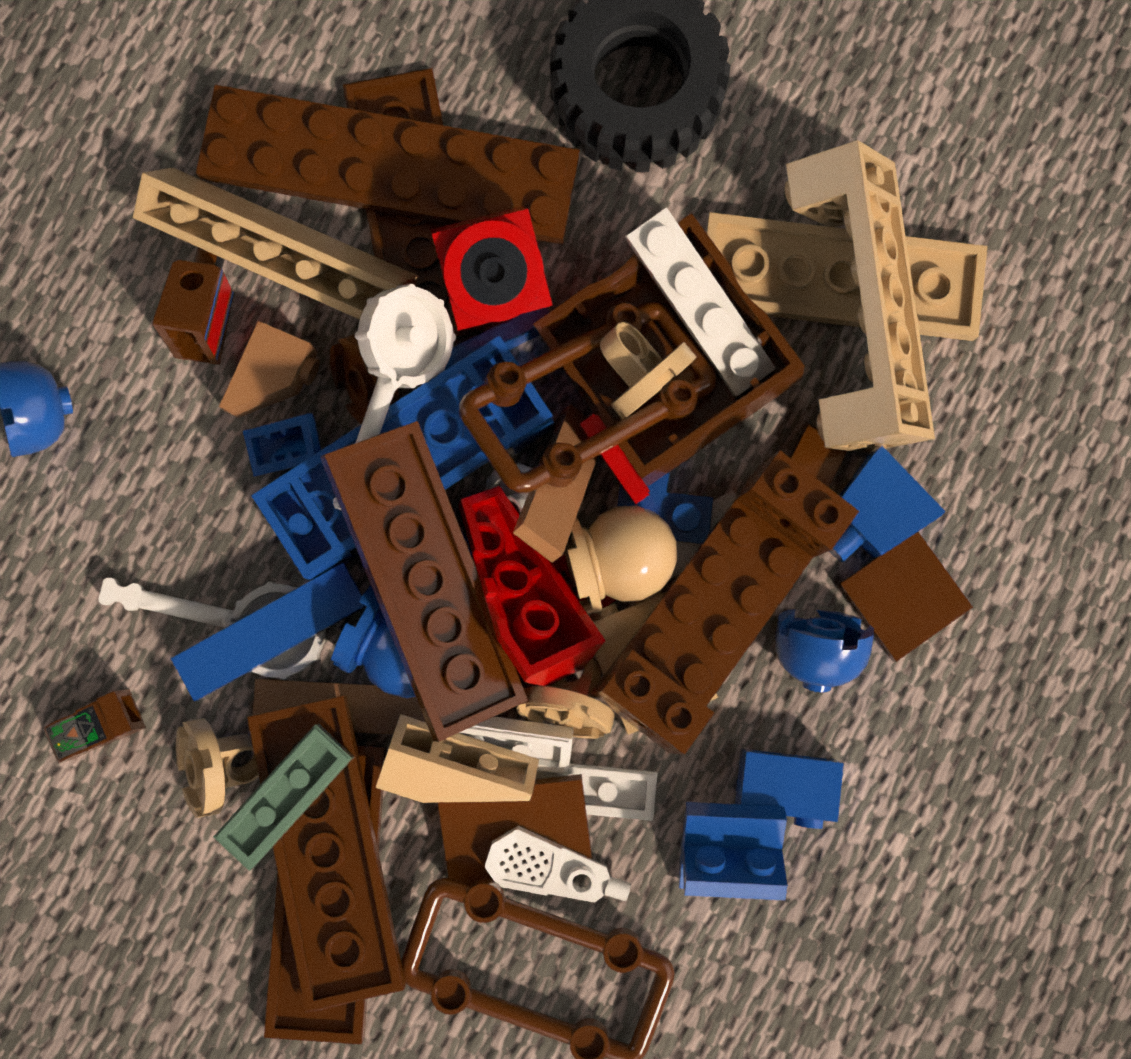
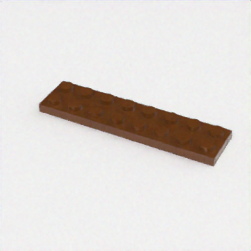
(383, 161)

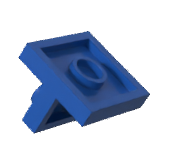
(733, 851)

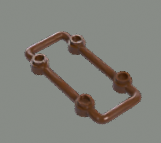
(564, 461)
(485, 902)

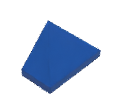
(282, 444)

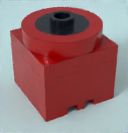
(492, 267)

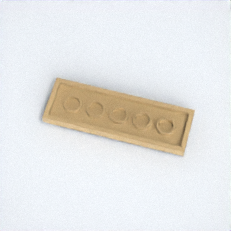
(808, 276)

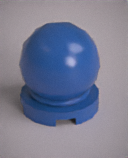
(374, 648)

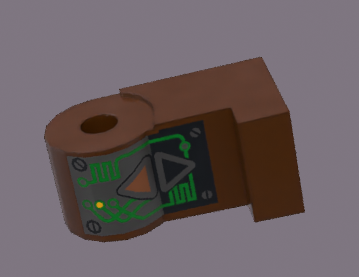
(94, 726)

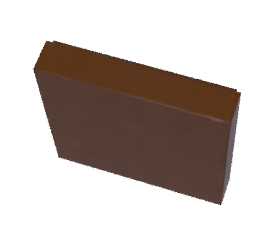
(905, 596)

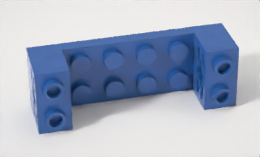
(302, 499)

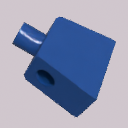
(889, 507)

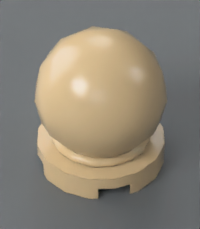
(621, 556)

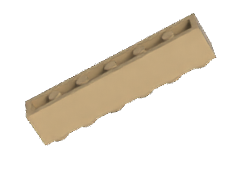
(264, 241)

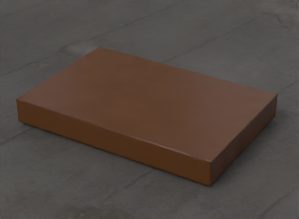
(553, 812)

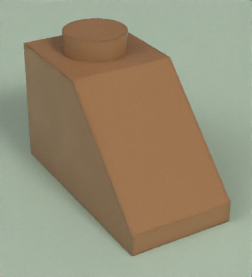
(269, 371)

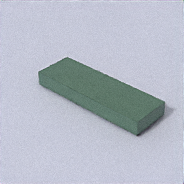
(283, 796)

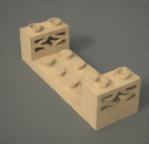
(861, 190)

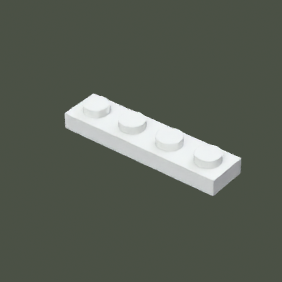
(700, 302)

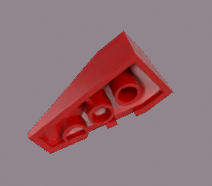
(526, 596)

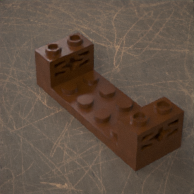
(722, 602)

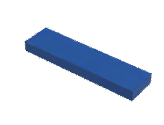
(268, 632)

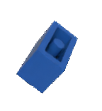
(801, 784)

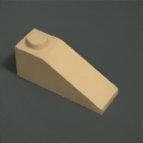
(453, 768)

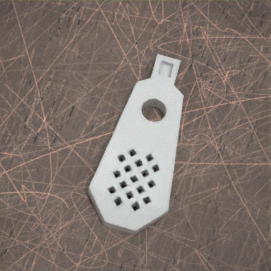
(558, 871)

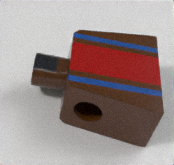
(195, 309)

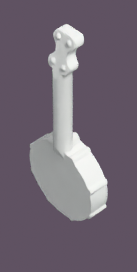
(404, 343)
(280, 667)

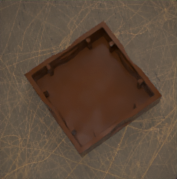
(666, 443)

